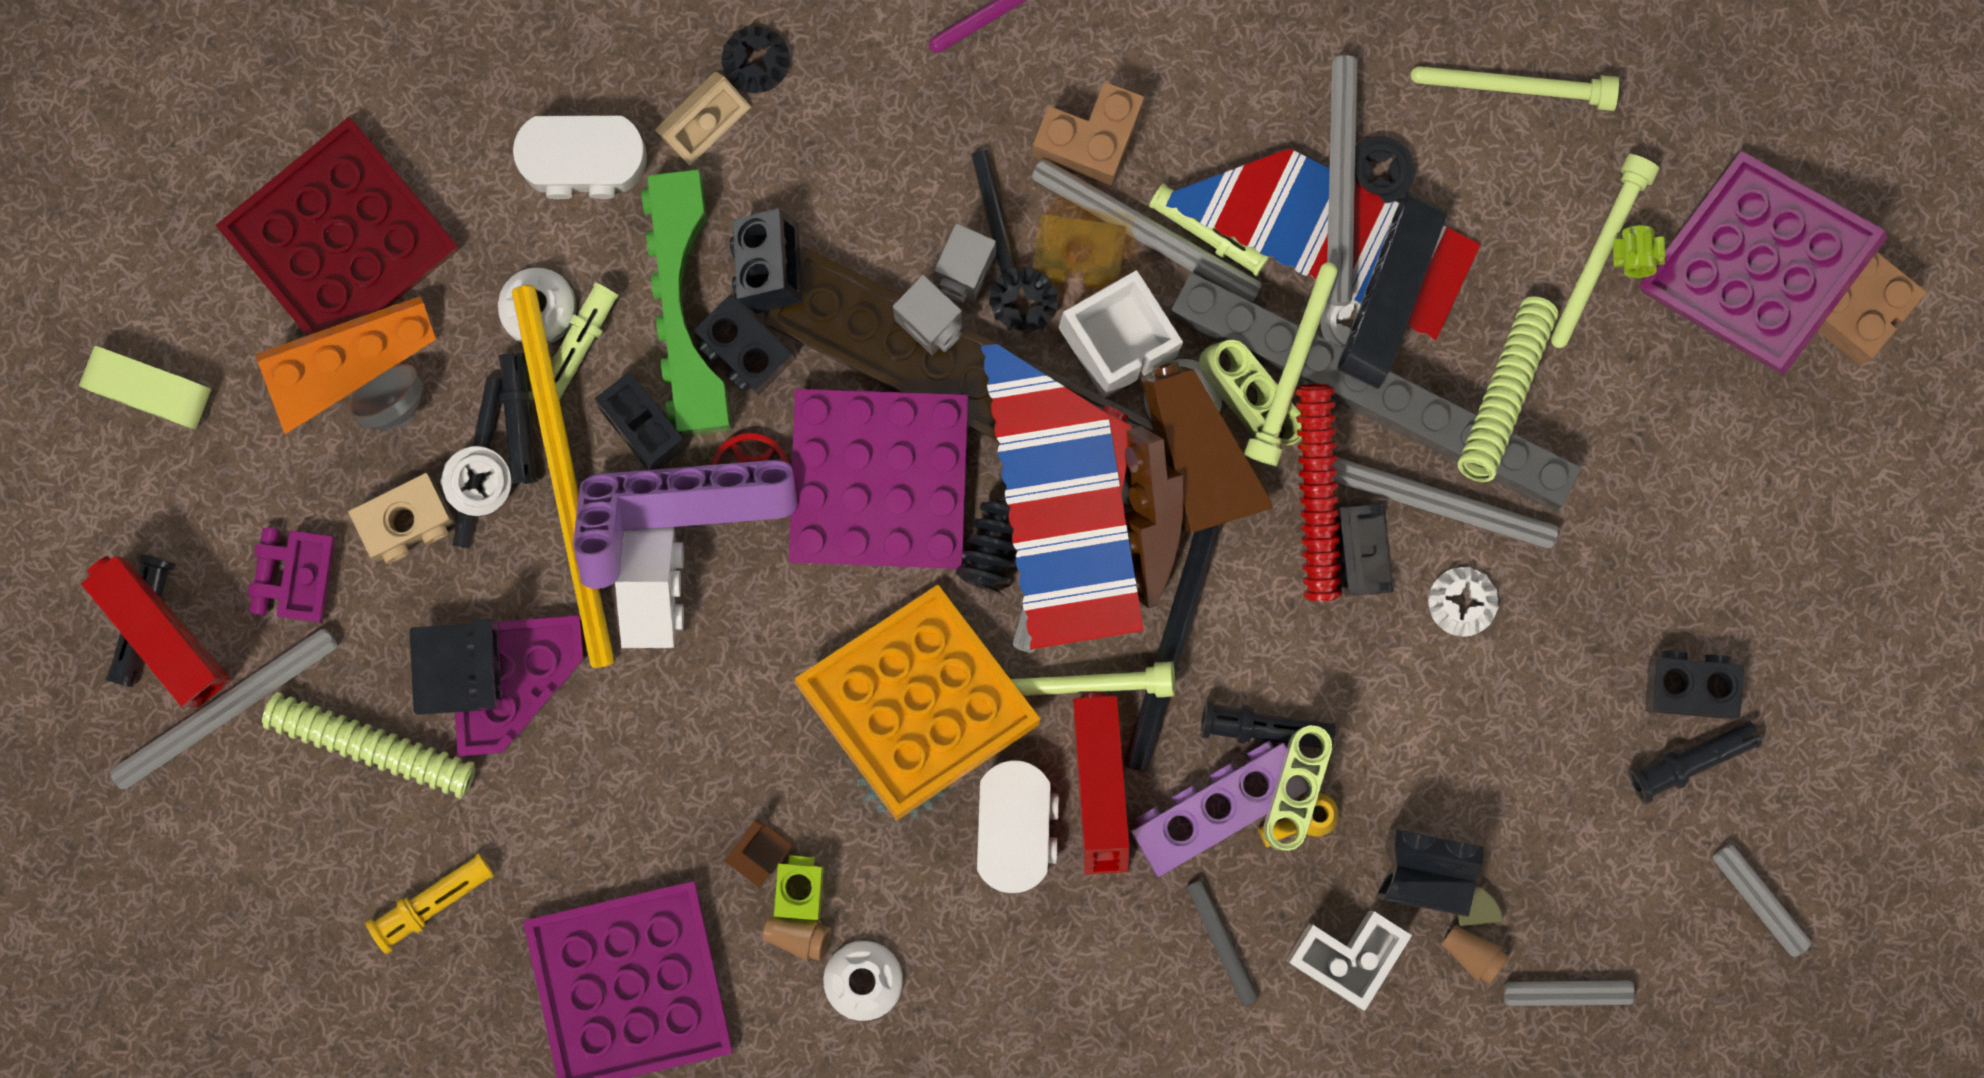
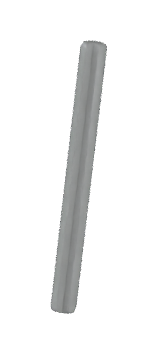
(1342, 177)
(1145, 230)
(1445, 503)
(223, 709)

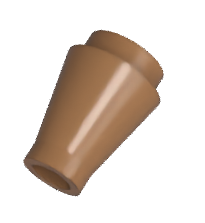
(800, 937)
(1477, 955)

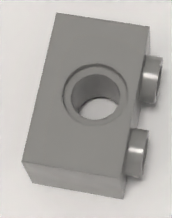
(964, 264)
(929, 316)

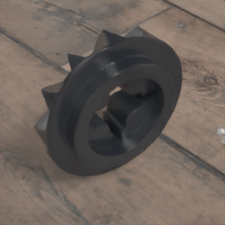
(752, 78)
(1400, 170)
(1037, 288)

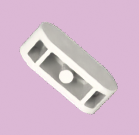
(580, 155)
(1015, 827)

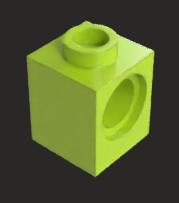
(788, 906)

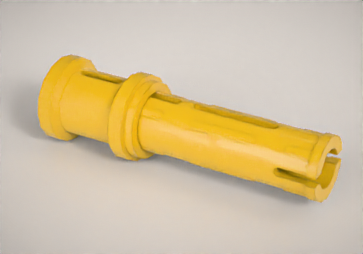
(411, 914)

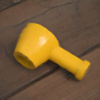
(1286, 827)

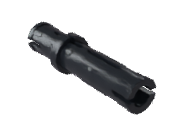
(518, 418)

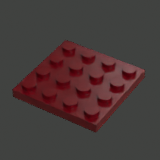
(337, 233)

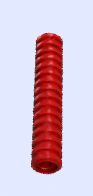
(1318, 492)

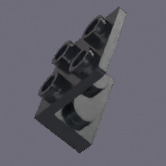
(456, 668)

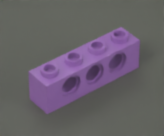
(1165, 853)

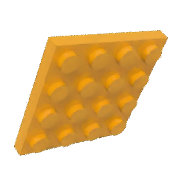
(917, 702)

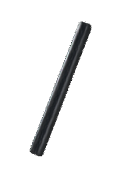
(1172, 644)

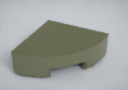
(1483, 910)

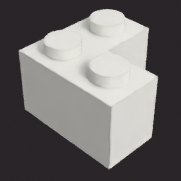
(649, 588)
(1353, 969)

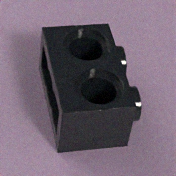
(775, 259)
(751, 339)
(640, 422)
(1694, 697)

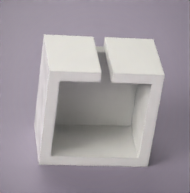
(1120, 334)

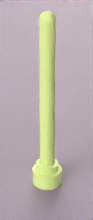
(1599, 92)
(1636, 176)
(1266, 443)
(1156, 680)

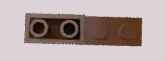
(1157, 513)

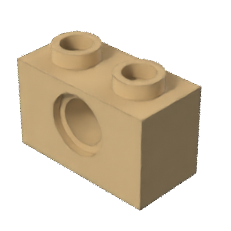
(376, 519)

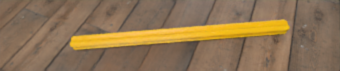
(560, 465)

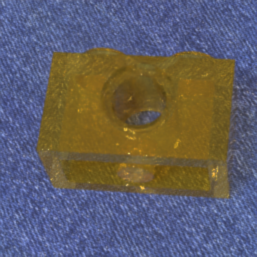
(1102, 240)

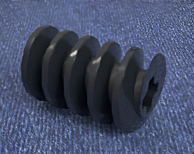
(991, 549)

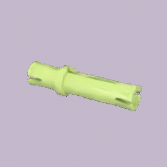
(1225, 245)
(599, 299)

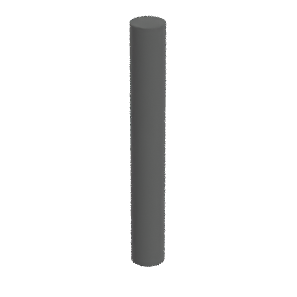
(1222, 942)

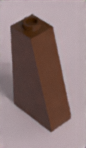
(1200, 446)

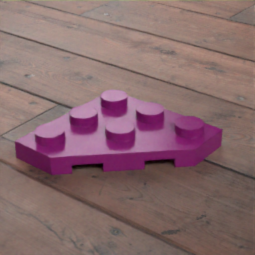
(534, 665)

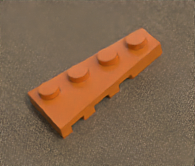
(335, 362)

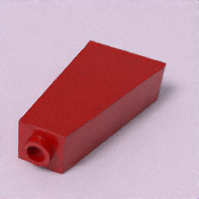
(155, 632)
(1101, 784)

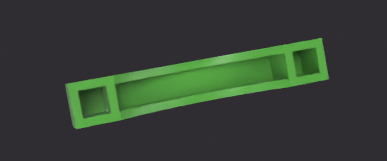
(678, 215)

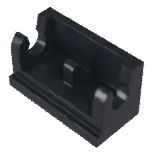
(1364, 550)

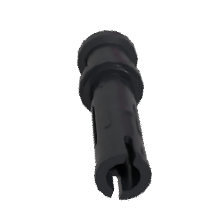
(126, 659)
(1245, 724)
(1676, 768)

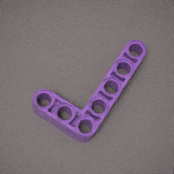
(672, 499)

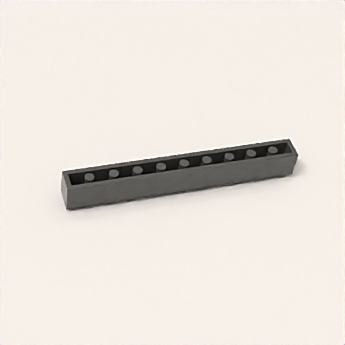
(1395, 404)

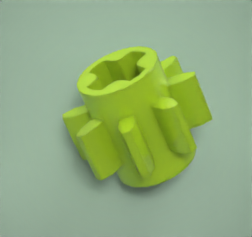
(1639, 251)

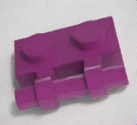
(304, 575)

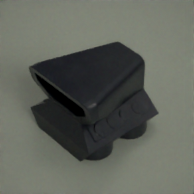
(1431, 872)

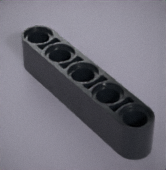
(1392, 290)

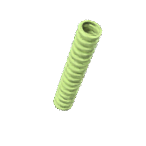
(1507, 389)
(368, 745)

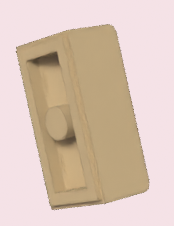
(702, 118)

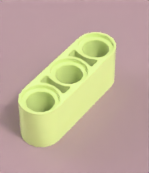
(1233, 385)
(145, 387)
(1313, 772)

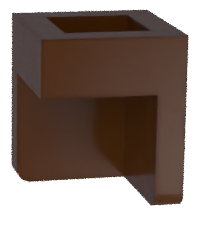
(758, 853)

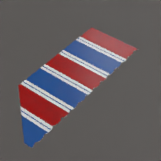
(1284, 212)
(1062, 506)

